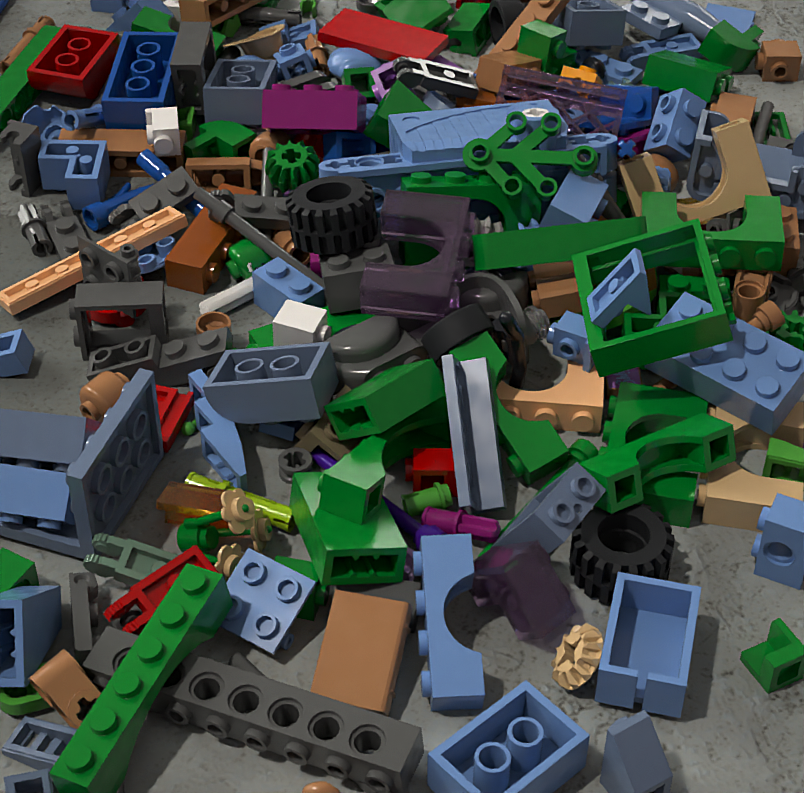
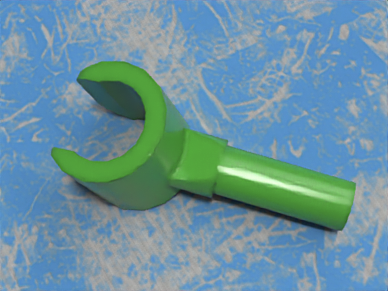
(308, 6)

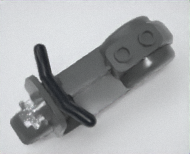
(388, 341)

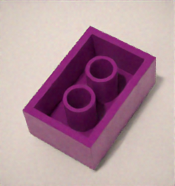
(313, 109)

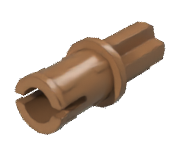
(319, 53)

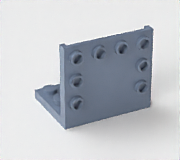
(107, 472)

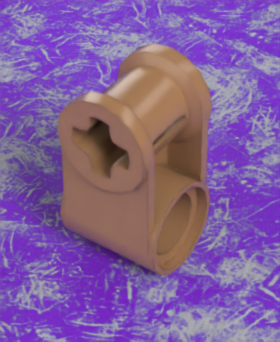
(750, 291)
(64, 685)

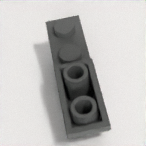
(169, 361)

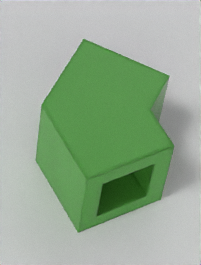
(228, 27)

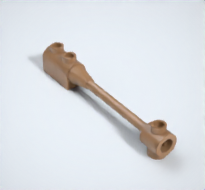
(235, 171)

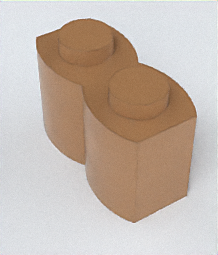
(554, 288)

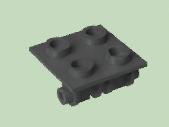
(107, 267)

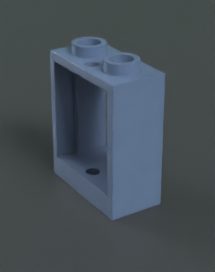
(555, 510)

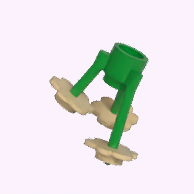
(242, 520)

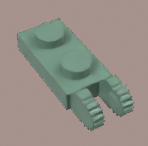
(135, 561)

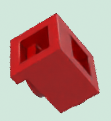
(431, 466)

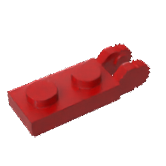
(152, 589)

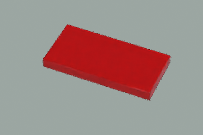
(381, 36)

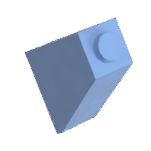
(27, 629)

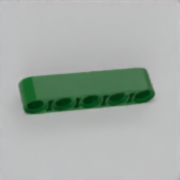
(550, 243)

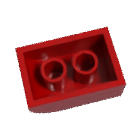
(75, 62)

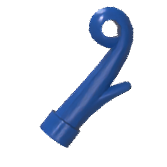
(97, 213)

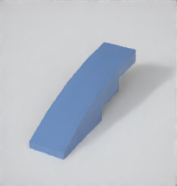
(218, 436)

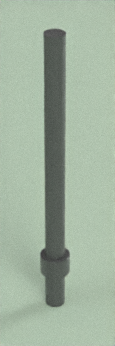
(226, 213)

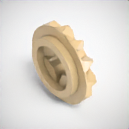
(585, 649)

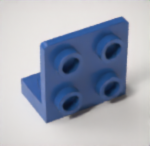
(637, 112)

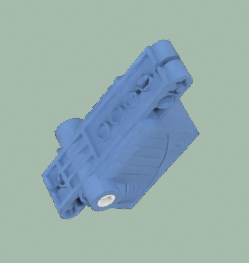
(436, 141)

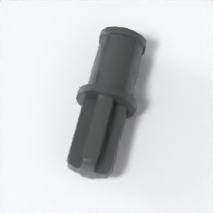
(34, 230)

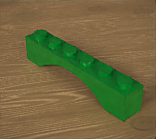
(357, 481)
(104, 742)

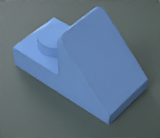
(621, 287)

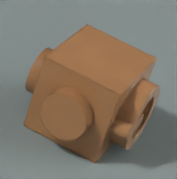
(778, 61)

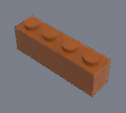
(202, 250)

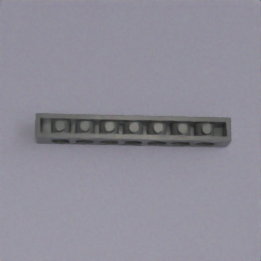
(274, 704)

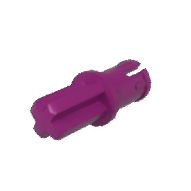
(462, 523)

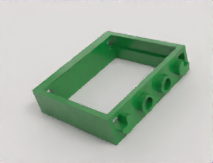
(666, 340)

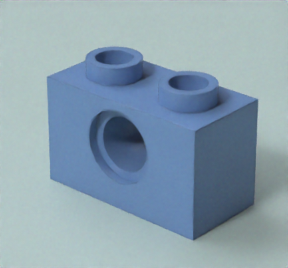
(781, 544)

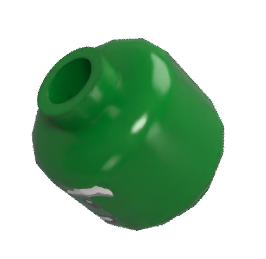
(245, 258)

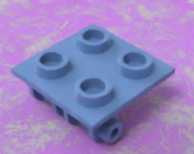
(265, 601)

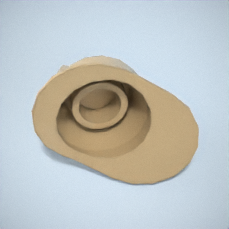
(262, 43)

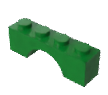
(690, 445)
(531, 446)

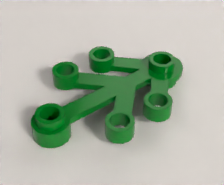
(524, 156)

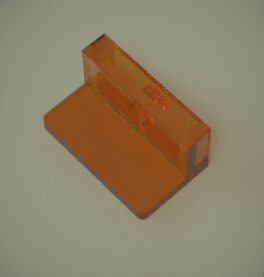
(190, 501)

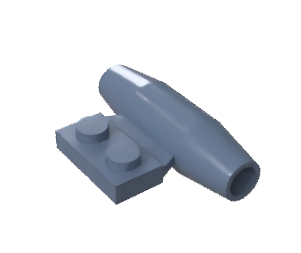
(669, 18)

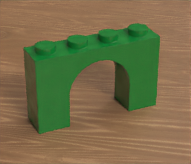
(476, 187)
(751, 246)
(643, 411)

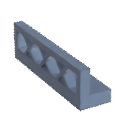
(474, 435)

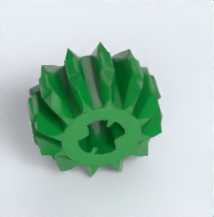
(291, 165)

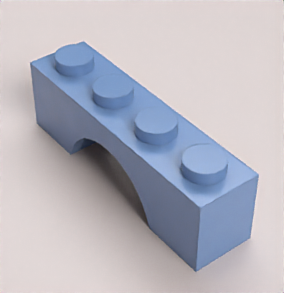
(453, 671)

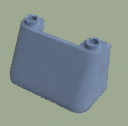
(781, 166)

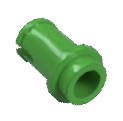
(436, 496)

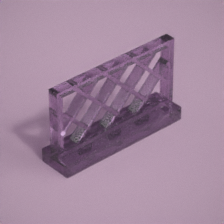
(566, 93)

